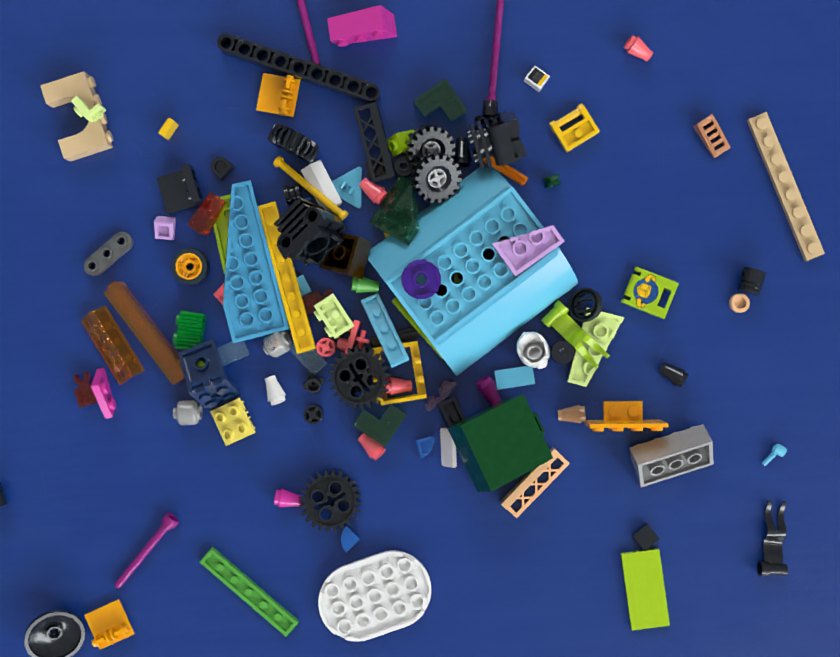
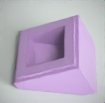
(164, 227)

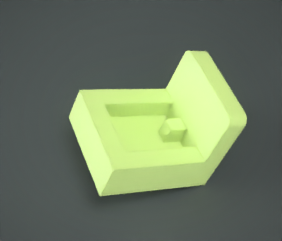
(83, 109)

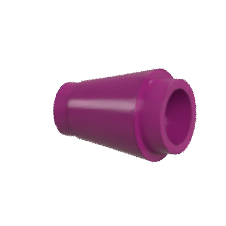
(488, 389)

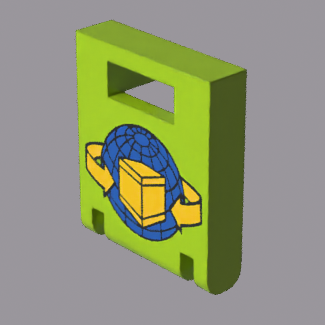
(646, 292)

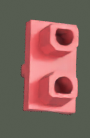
(343, 343)

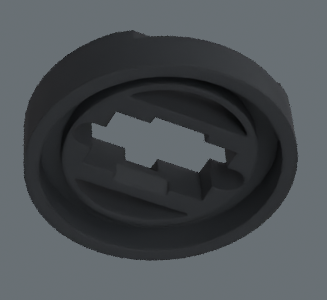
(576, 299)

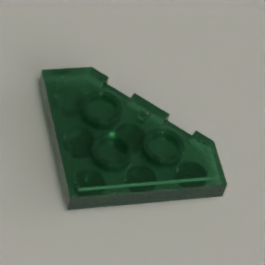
(398, 212)

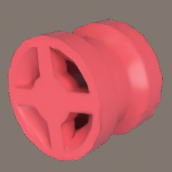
(323, 347)

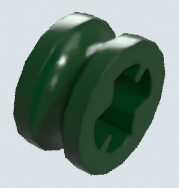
(552, 181)

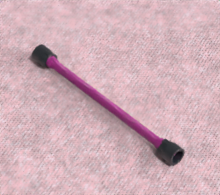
(490, 105)

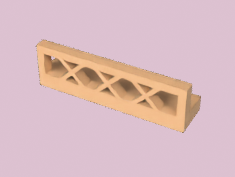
(517, 491)

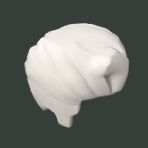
(533, 350)

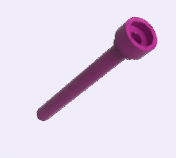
(308, 31)
(169, 522)

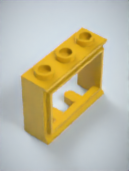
(418, 372)

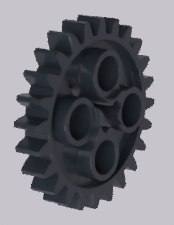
(373, 367)
(337, 517)

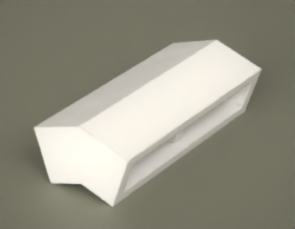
(319, 178)

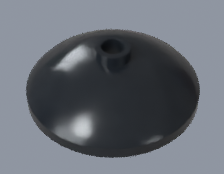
(62, 642)

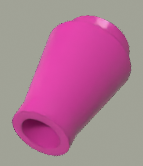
(286, 499)

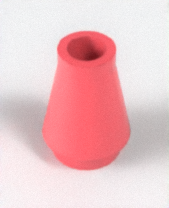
(638, 48)
(374, 191)
(398, 386)
(371, 446)

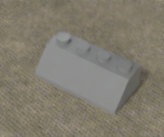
(672, 455)

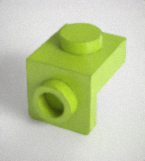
(397, 142)

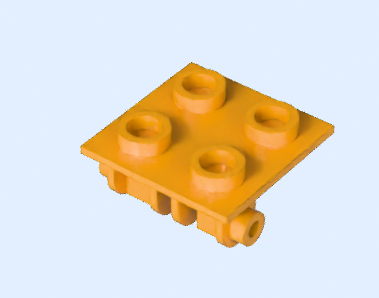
(278, 94)
(109, 624)

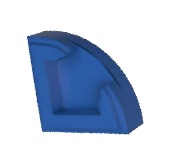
(425, 445)
(348, 538)

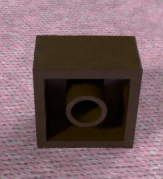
(349, 257)

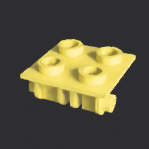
(233, 421)

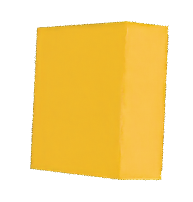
(168, 128)

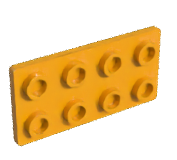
(623, 415)

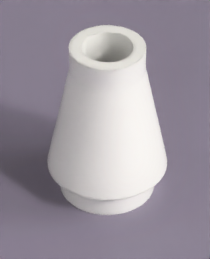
(274, 391)

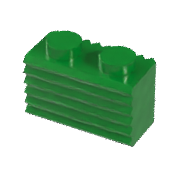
(190, 329)

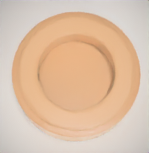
(739, 303)

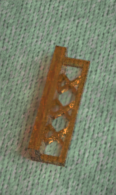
(113, 343)

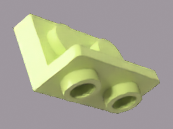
(333, 315)

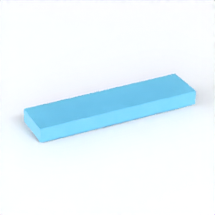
(384, 330)

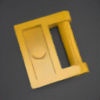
(577, 133)

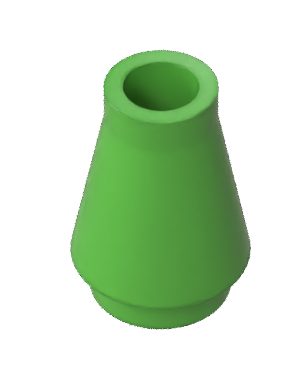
(364, 285)

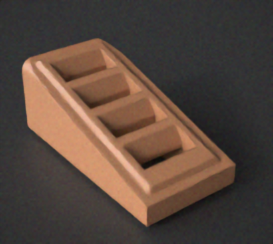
(718, 133)

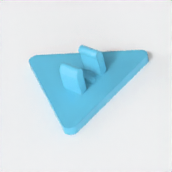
(348, 187)

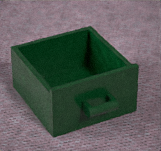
(501, 443)

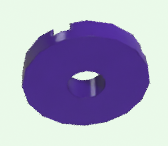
(421, 267)

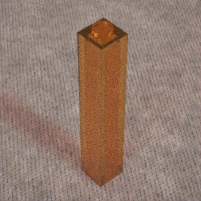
(145, 330)

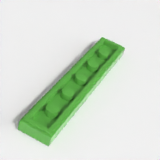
(249, 591)

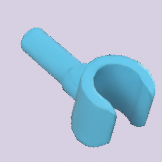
(776, 450)

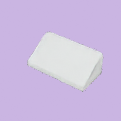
(448, 449)

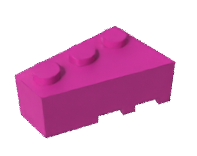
(362, 26)

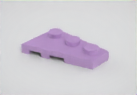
(528, 248)

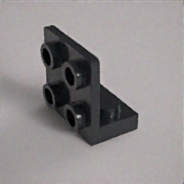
(180, 190)

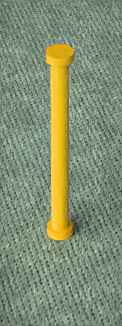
(279, 162)

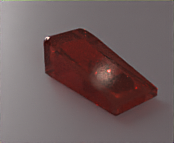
(207, 214)

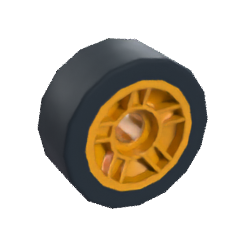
(186, 257)

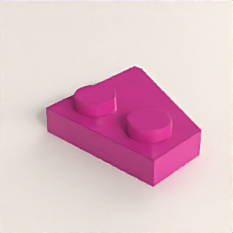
(103, 394)

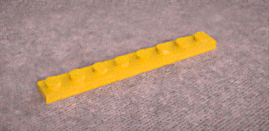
(287, 282)

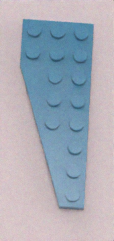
(250, 284)

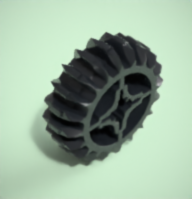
(293, 142)

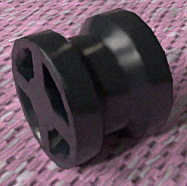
(292, 193)
(311, 416)

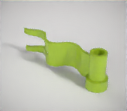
(572, 332)

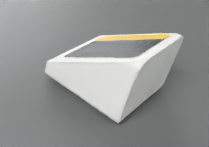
(536, 78)

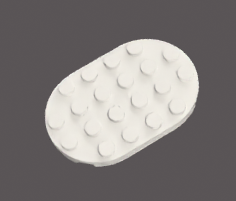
(374, 595)

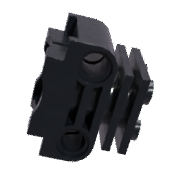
(497, 140)
(308, 232)

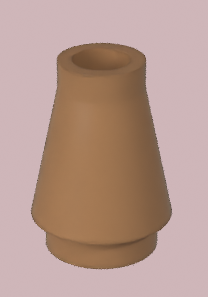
(572, 414)

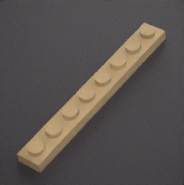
(785, 186)

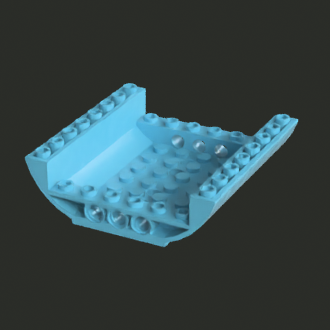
(490, 298)

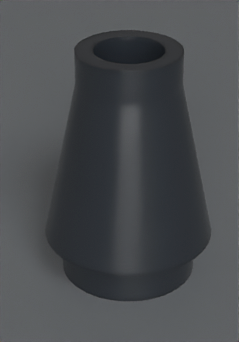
(462, 155)
(674, 374)

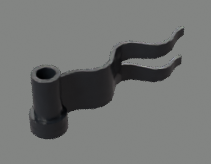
(772, 544)

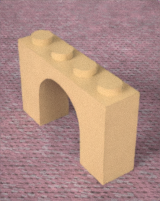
(95, 135)

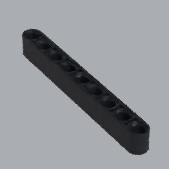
(292, 62)

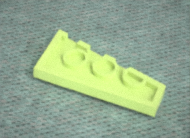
(602, 330)

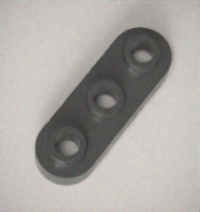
(116, 252)

